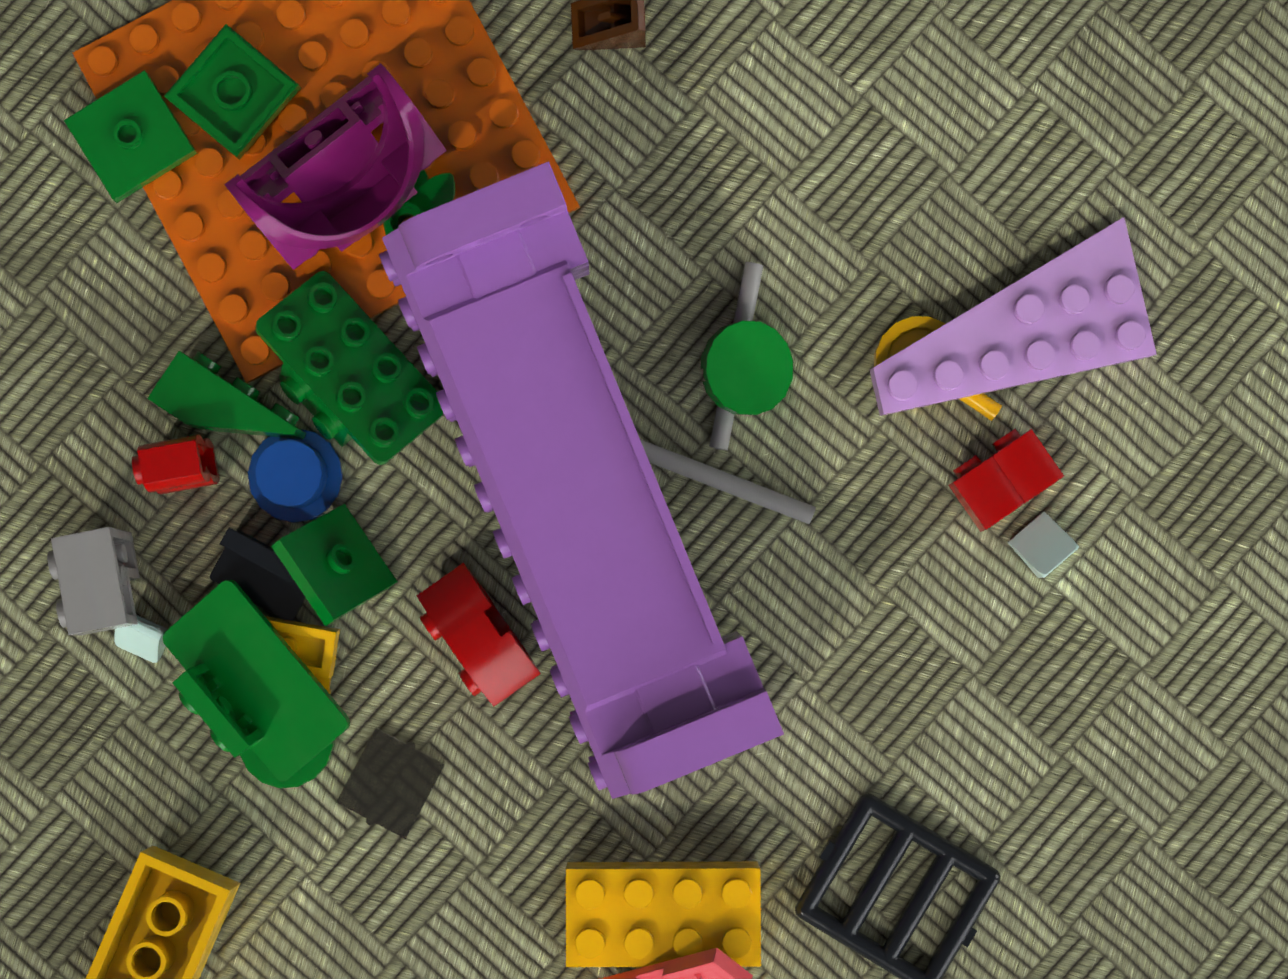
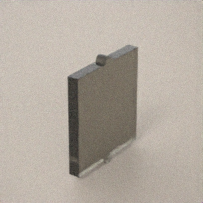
(390, 783)

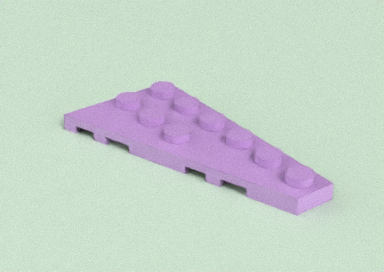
(1050, 324)

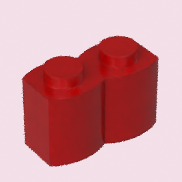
(176, 465)
(1005, 479)

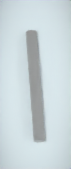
(744, 311)
(728, 483)

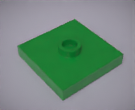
(232, 91)
(130, 136)
(334, 564)

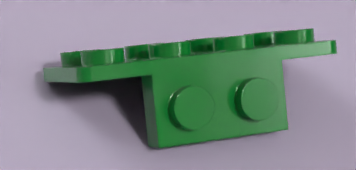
(347, 370)
(251, 683)

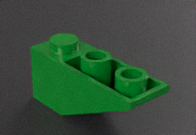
(210, 403)

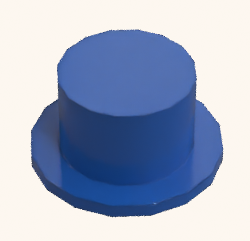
(295, 477)

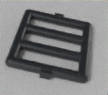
(905, 832)

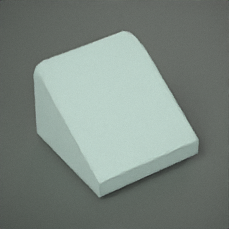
(1043, 545)
(142, 639)

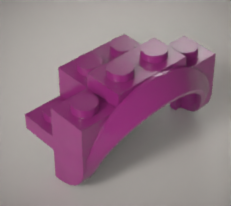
(340, 171)

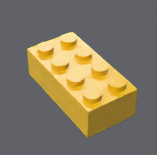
(661, 912)
(164, 920)

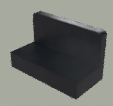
(258, 574)

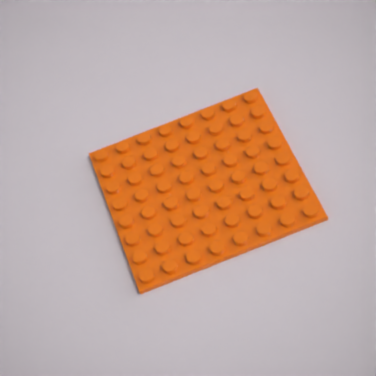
(327, 48)

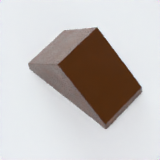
(608, 24)

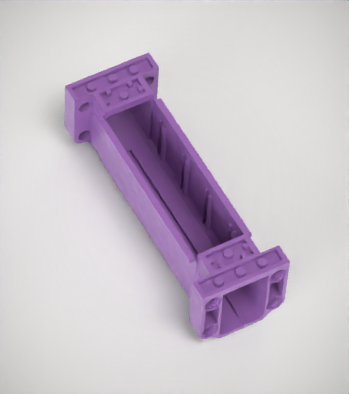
(572, 486)

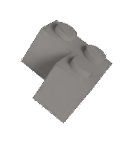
(94, 580)

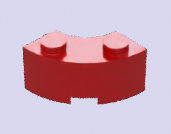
(477, 635)

